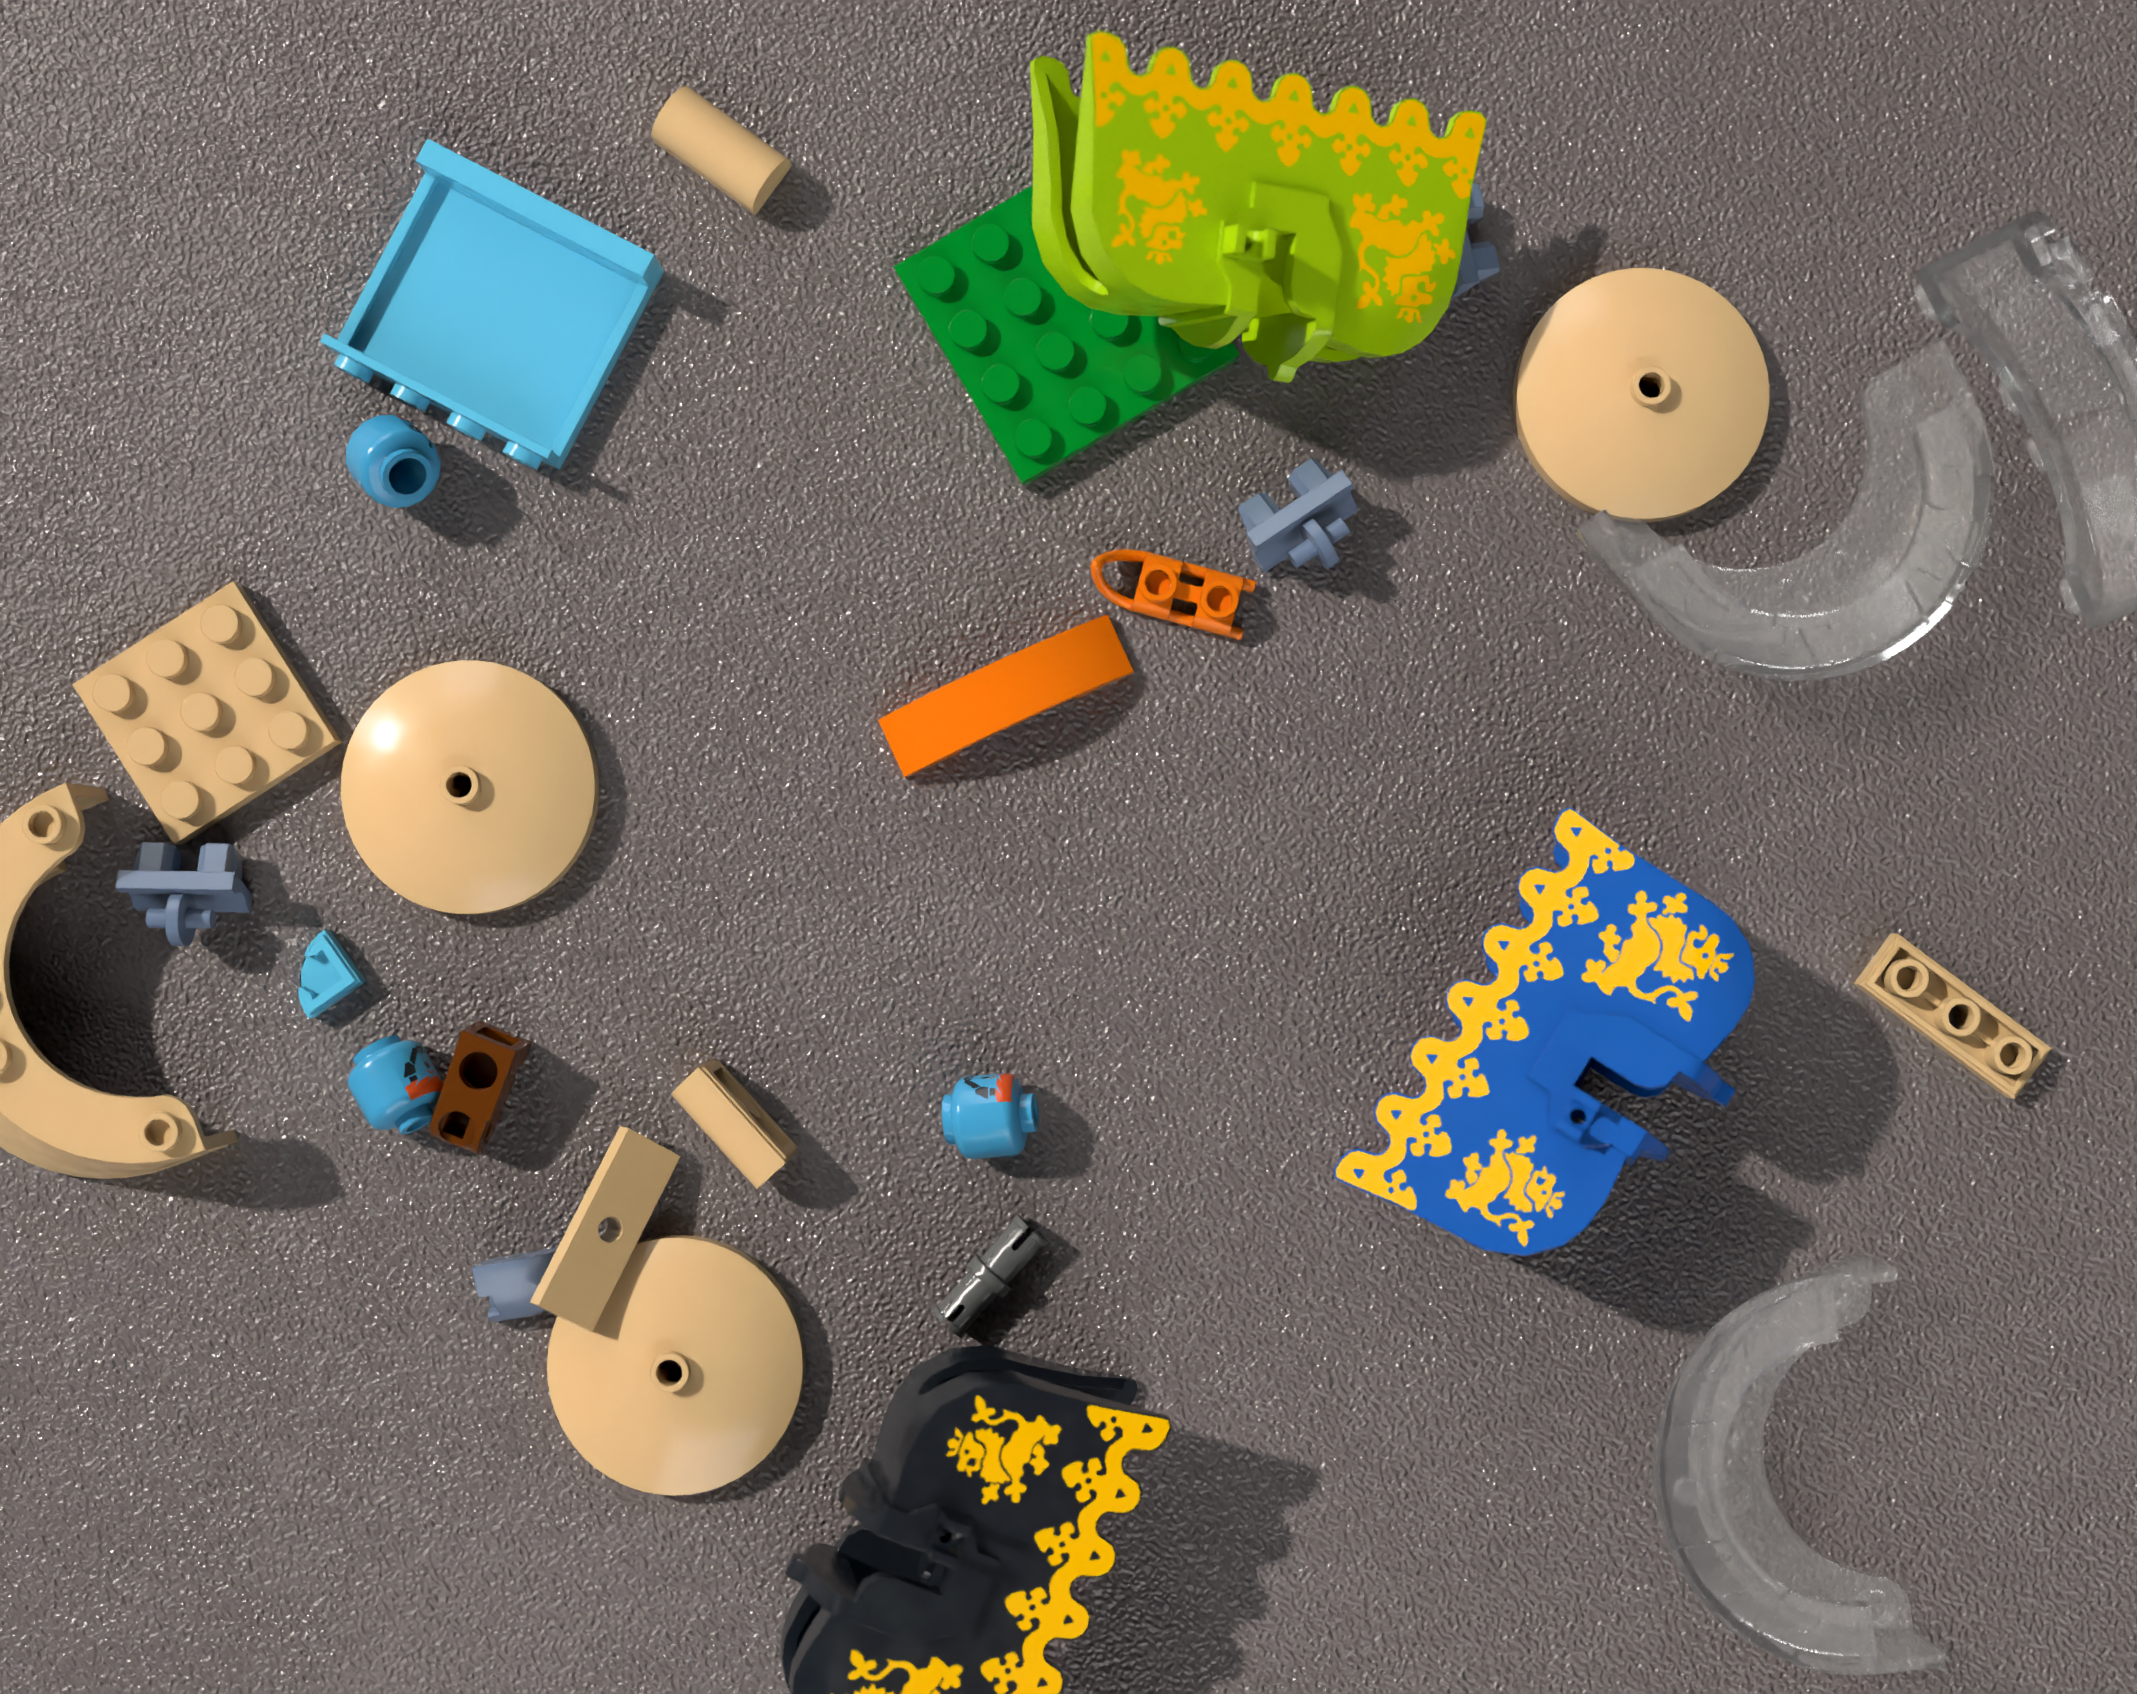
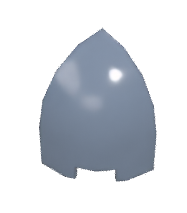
(512, 1283)

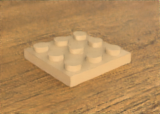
(206, 713)

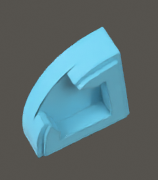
(326, 975)

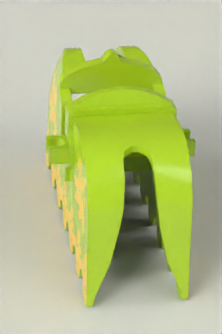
(1248, 210)

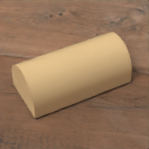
(719, 149)
(735, 1122)

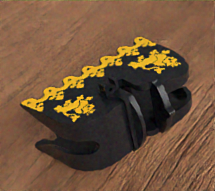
(969, 1530)

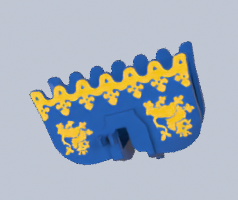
(1606, 978)

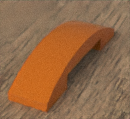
(1005, 694)

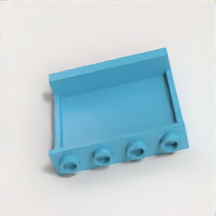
(496, 309)

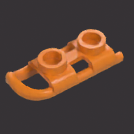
(1161, 585)

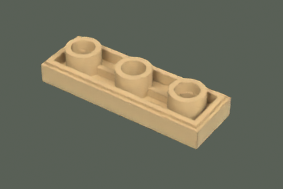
(1922, 997)
(589, 1264)

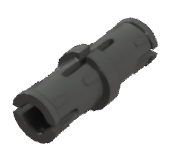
(989, 1276)

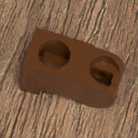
(477, 1085)

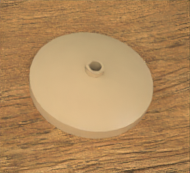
(1596, 430)
(527, 799)
(737, 1359)

